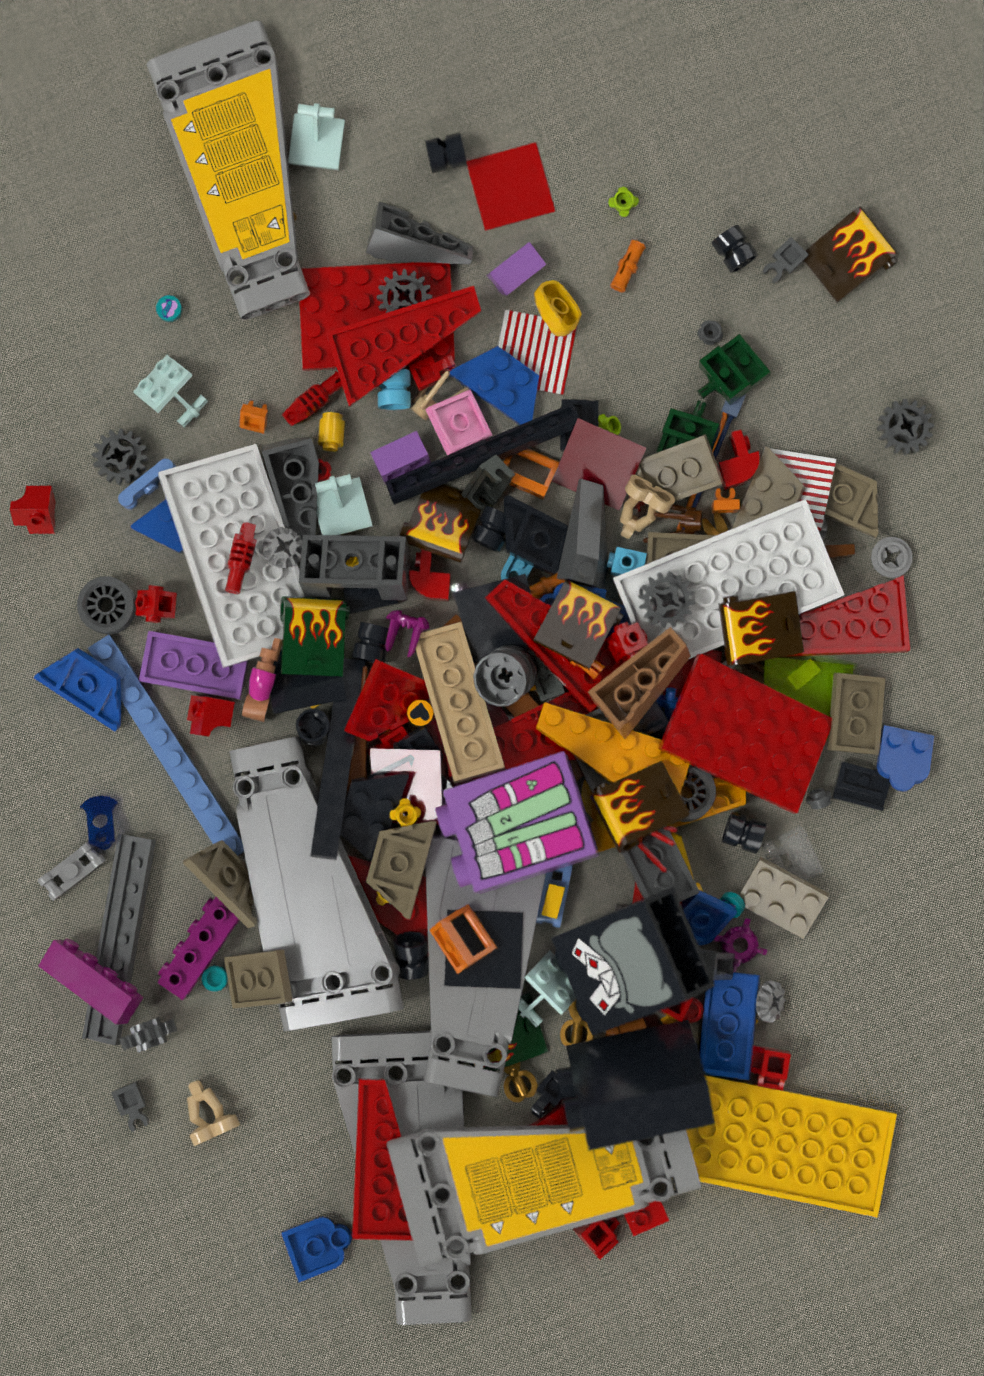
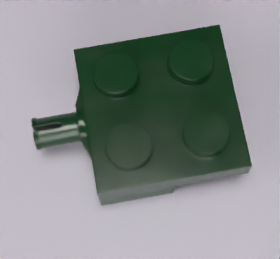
(732, 370)
(684, 427)

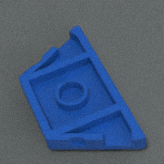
(501, 383)
(159, 526)
(86, 685)

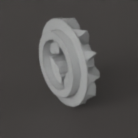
(892, 545)
(282, 559)
(770, 1001)

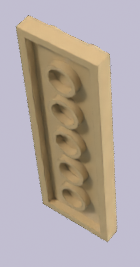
(456, 703)

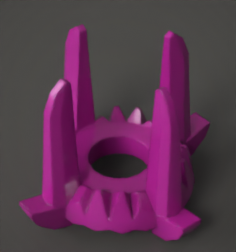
(397, 618)
(744, 932)

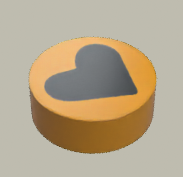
(420, 712)

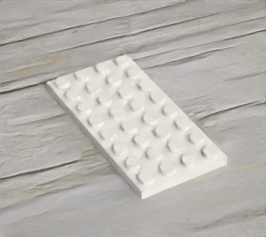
(208, 507)
(750, 561)

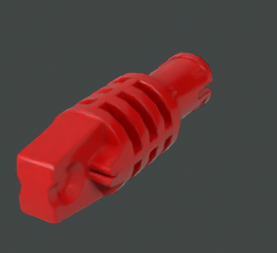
(311, 400)
(240, 557)

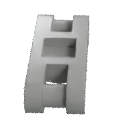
(71, 871)

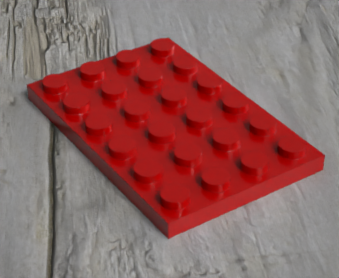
(350, 295)
(746, 733)

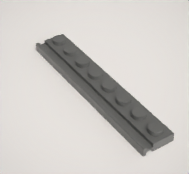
(121, 924)

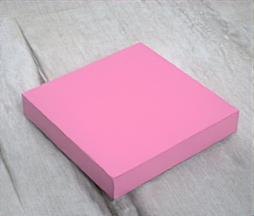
(458, 422)

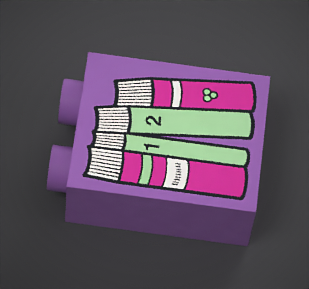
(517, 824)

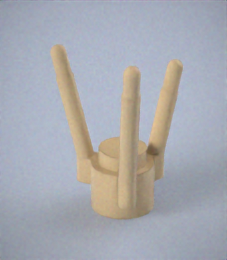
(423, 401)

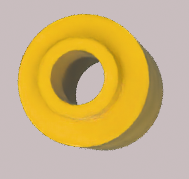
(331, 431)

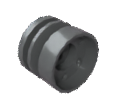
(504, 689)

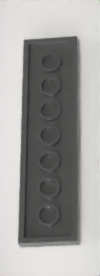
(646, 874)

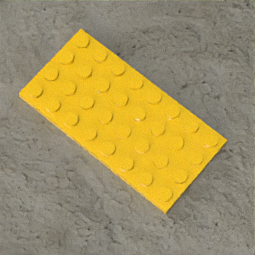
(794, 1146)

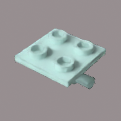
(316, 137)
(164, 384)
(341, 506)
(551, 984)

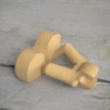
(655, 497)
(207, 1130)

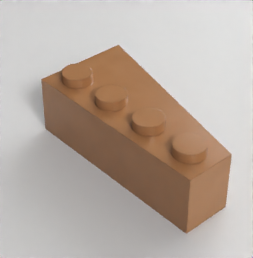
(640, 681)

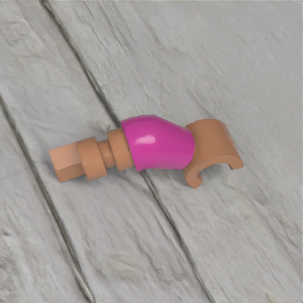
(261, 683)

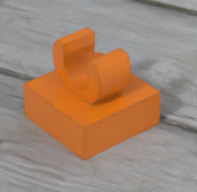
(253, 418)
(725, 505)

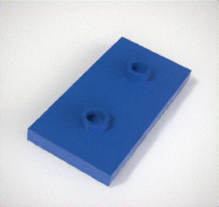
(729, 1026)

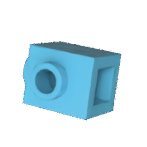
(625, 560)

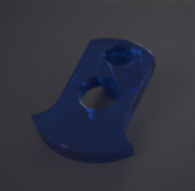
(100, 806)

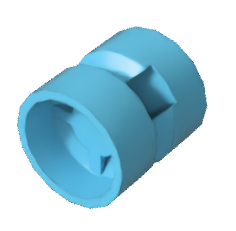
(394, 392)

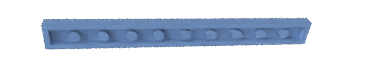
(167, 747)

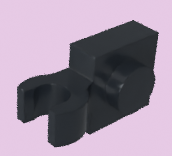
(549, 1094)

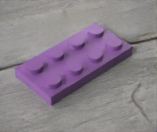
(190, 666)

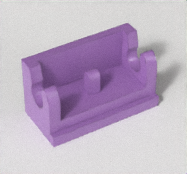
(516, 269)
(400, 456)

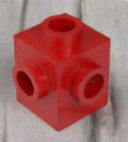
(155, 604)
(626, 641)

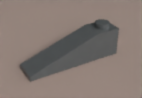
(405, 240)
(293, 476)
(585, 545)

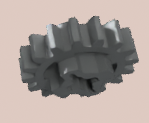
(412, 289)
(901, 417)
(130, 453)
(660, 610)
(148, 1034)

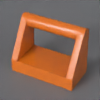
(528, 485)
(453, 945)

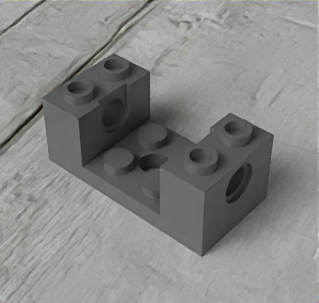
(382, 565)

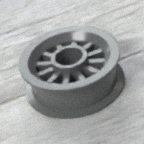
(89, 619)
(708, 797)

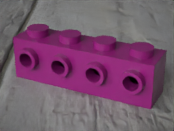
(199, 948)
(91, 981)

